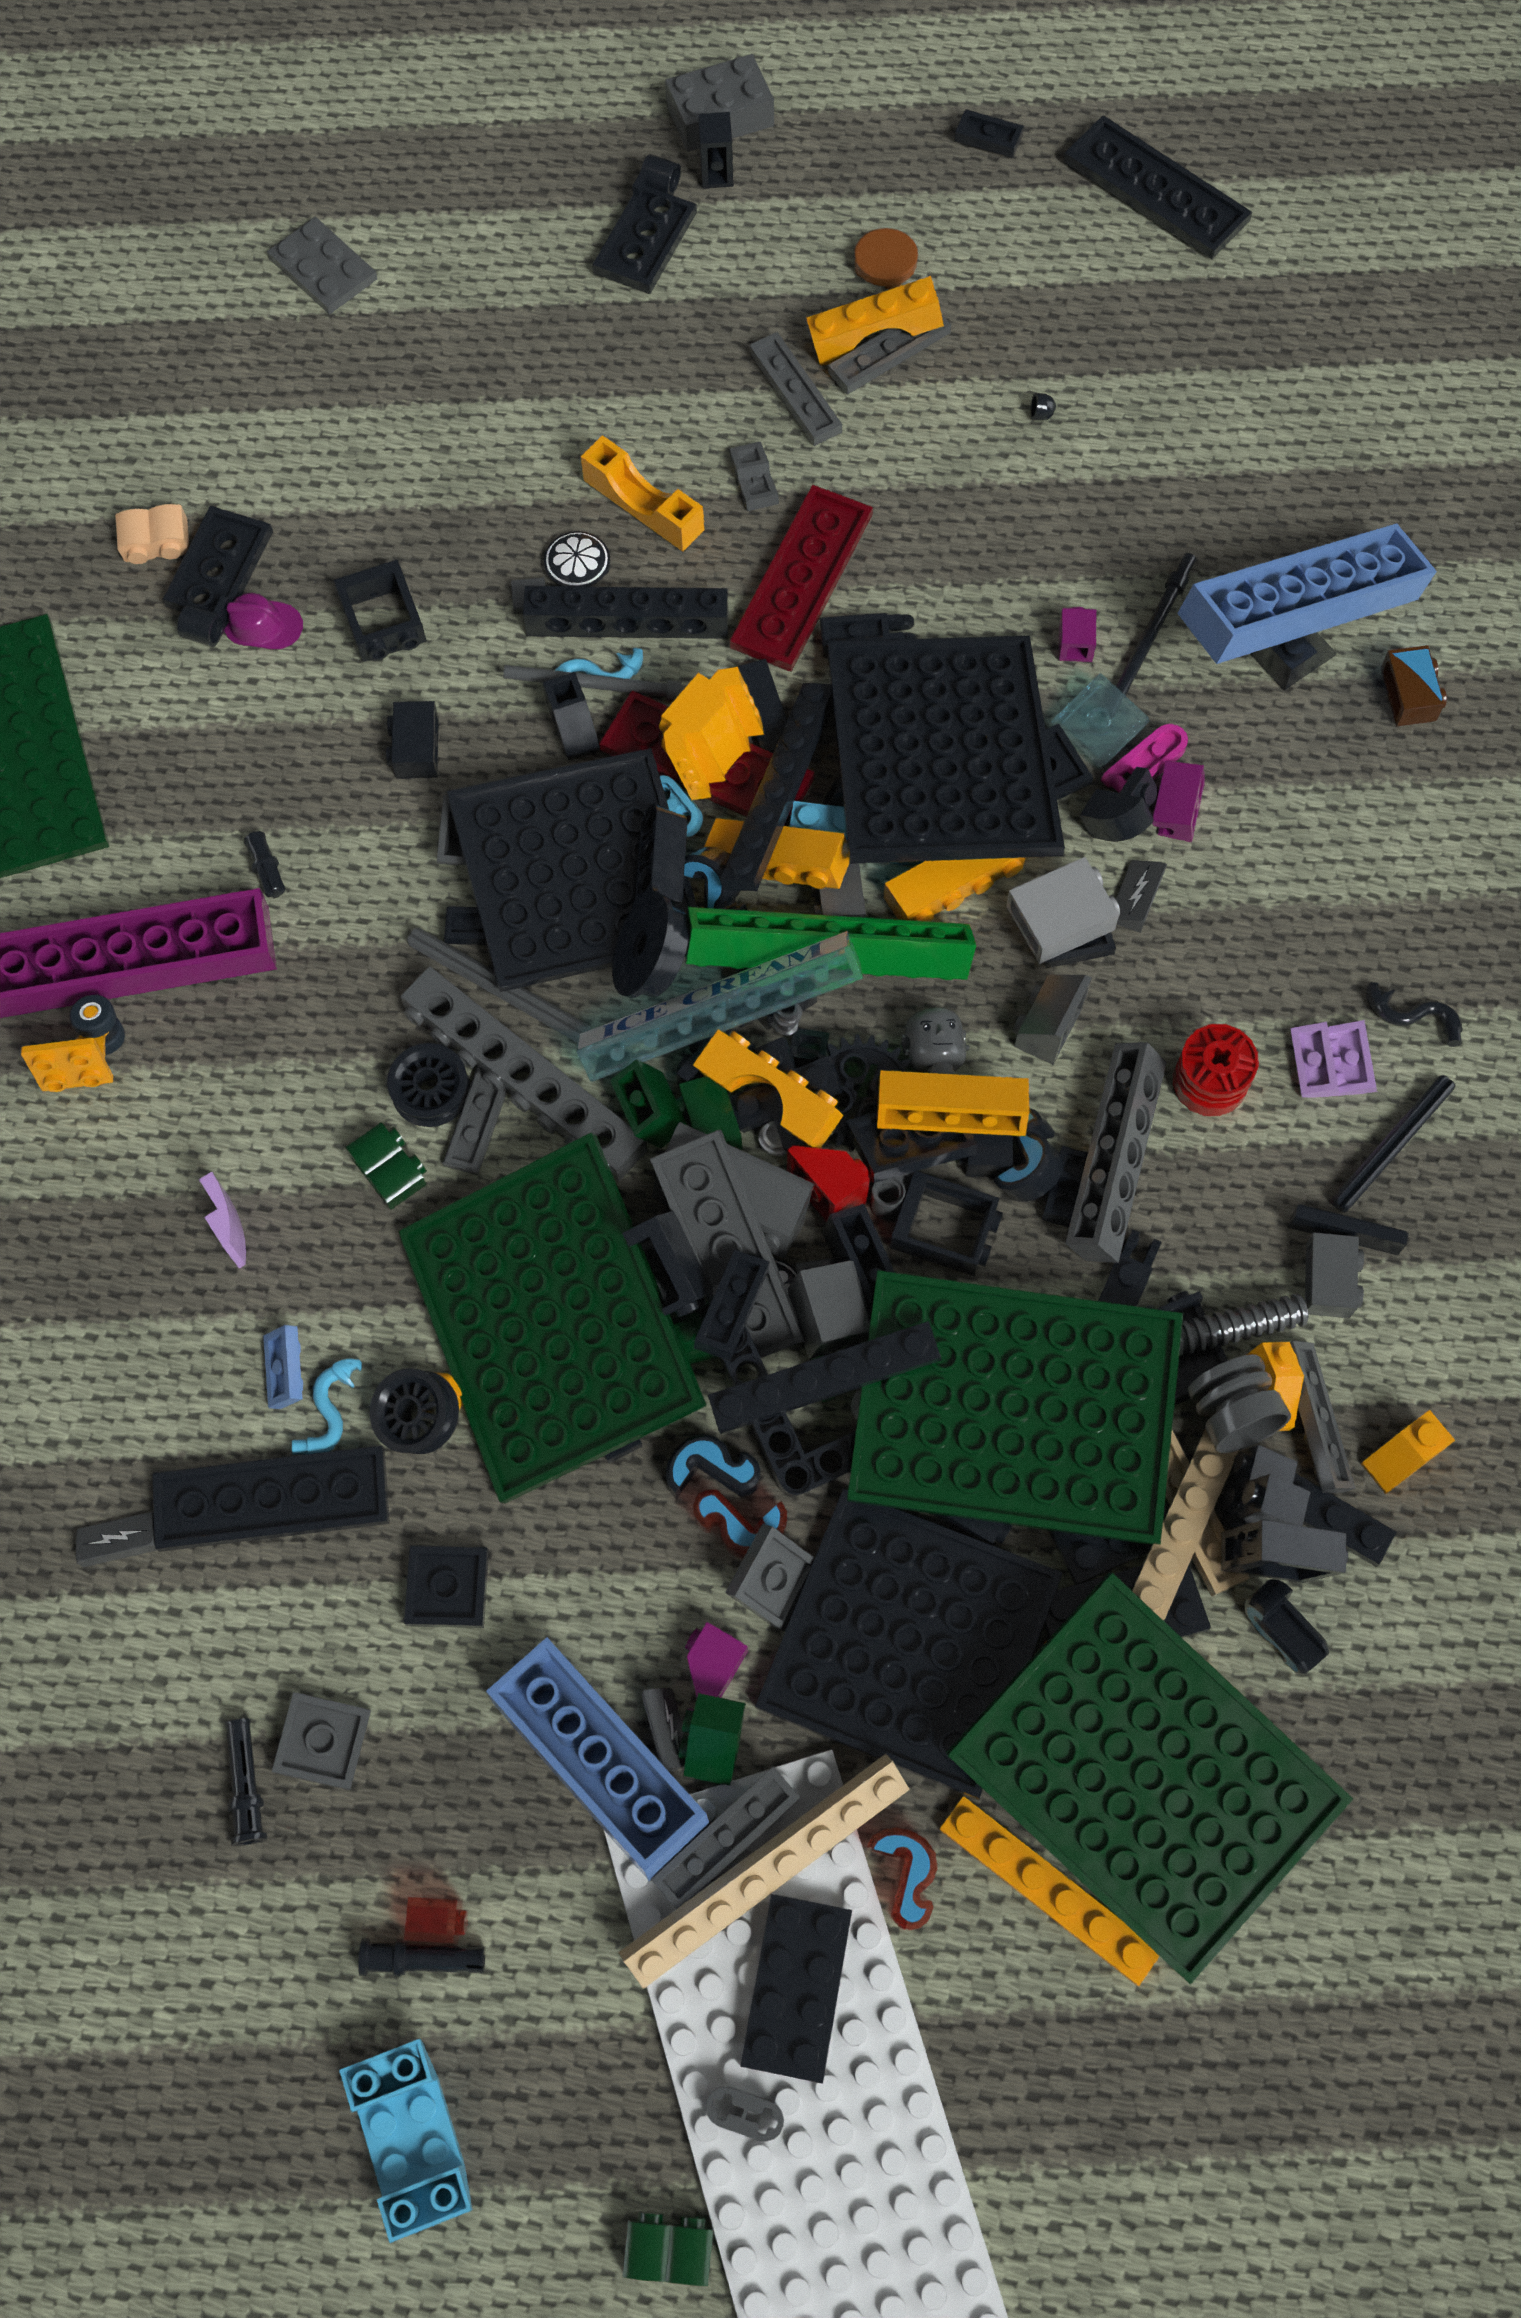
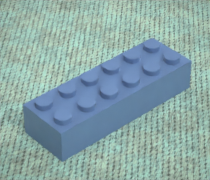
(598, 1758)

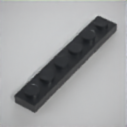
(824, 1377)

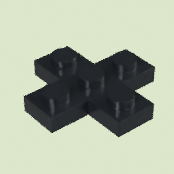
(763, 1102)

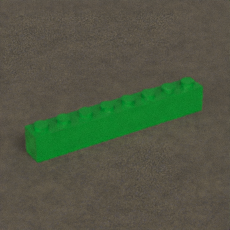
(882, 945)

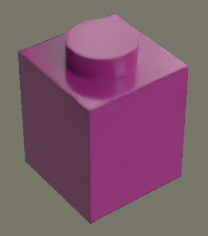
(1077, 634)

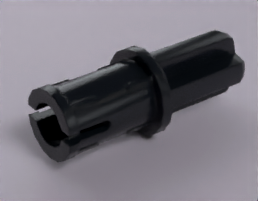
(264, 864)

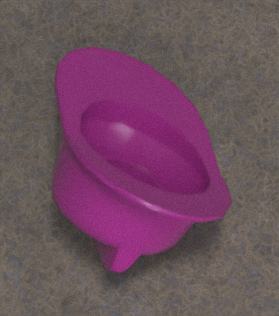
(262, 622)

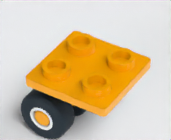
(79, 1060)

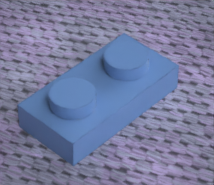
(283, 1367)

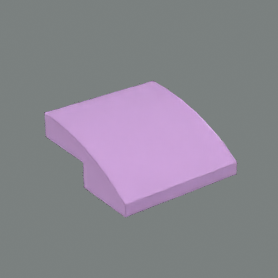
(1333, 1059)
(225, 1220)

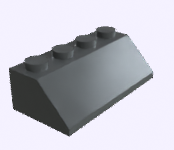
(775, 1194)

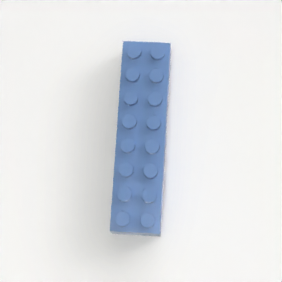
(1305, 592)

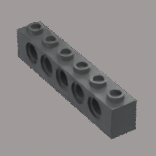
(1116, 1152)

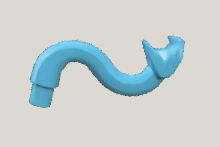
(630, 665)
(339, 1371)

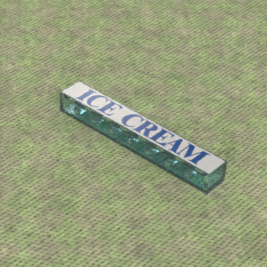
(719, 1006)

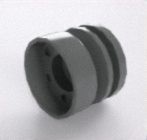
(1238, 1403)

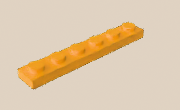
(1049, 1890)

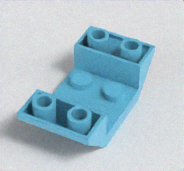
(408, 2139)

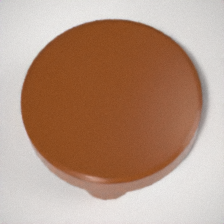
(885, 257)

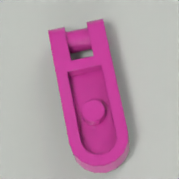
(1162, 745)

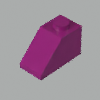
(713, 1659)

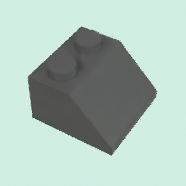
(1051, 1015)

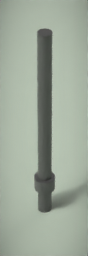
(670, 690)

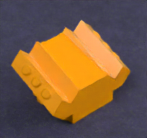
(709, 729)

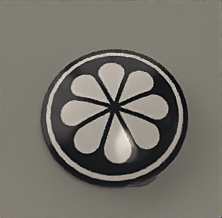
(577, 559)

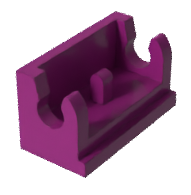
(1179, 800)

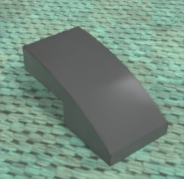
(754, 476)

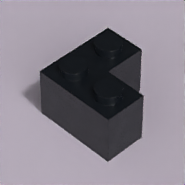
(1263, 1490)

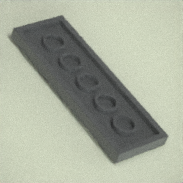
(718, 1219)

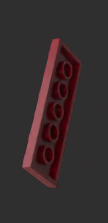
(801, 578)
(638, 729)

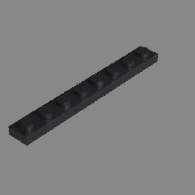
(778, 789)

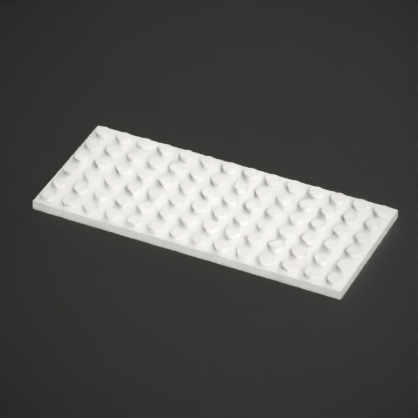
(863, 2186)

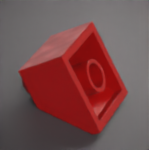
(836, 1178)

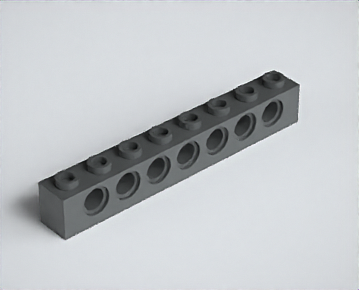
(434, 992)

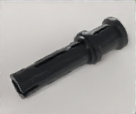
(245, 1801)
(401, 1957)

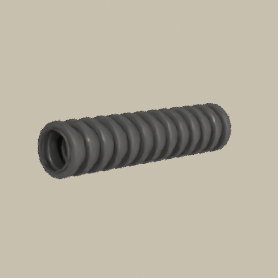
(1243, 1323)

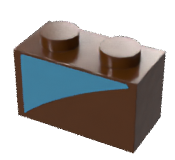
(1413, 685)

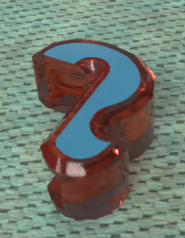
(736, 1532)
(916, 1874)

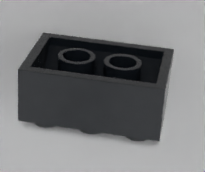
(1294, 659)

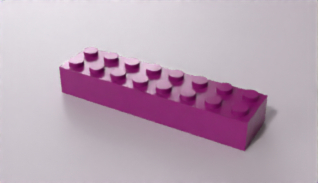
(135, 952)

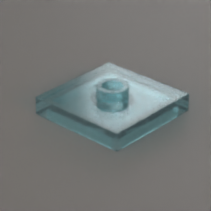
(1100, 721)

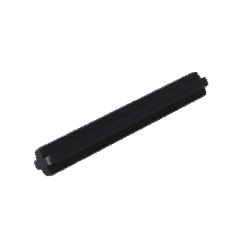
(1393, 1143)

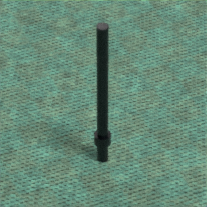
(1174, 586)

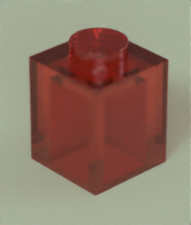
(435, 1920)

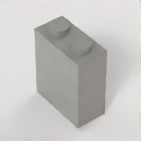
(1063, 909)

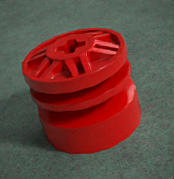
(1211, 1087)

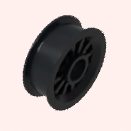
(413, 1059)
(409, 1434)

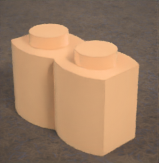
(152, 533)

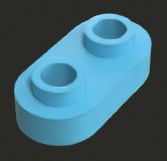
(682, 804)

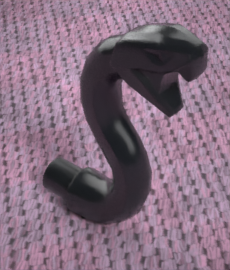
(1379, 1002)

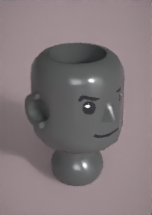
(935, 1041)

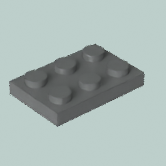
(322, 265)

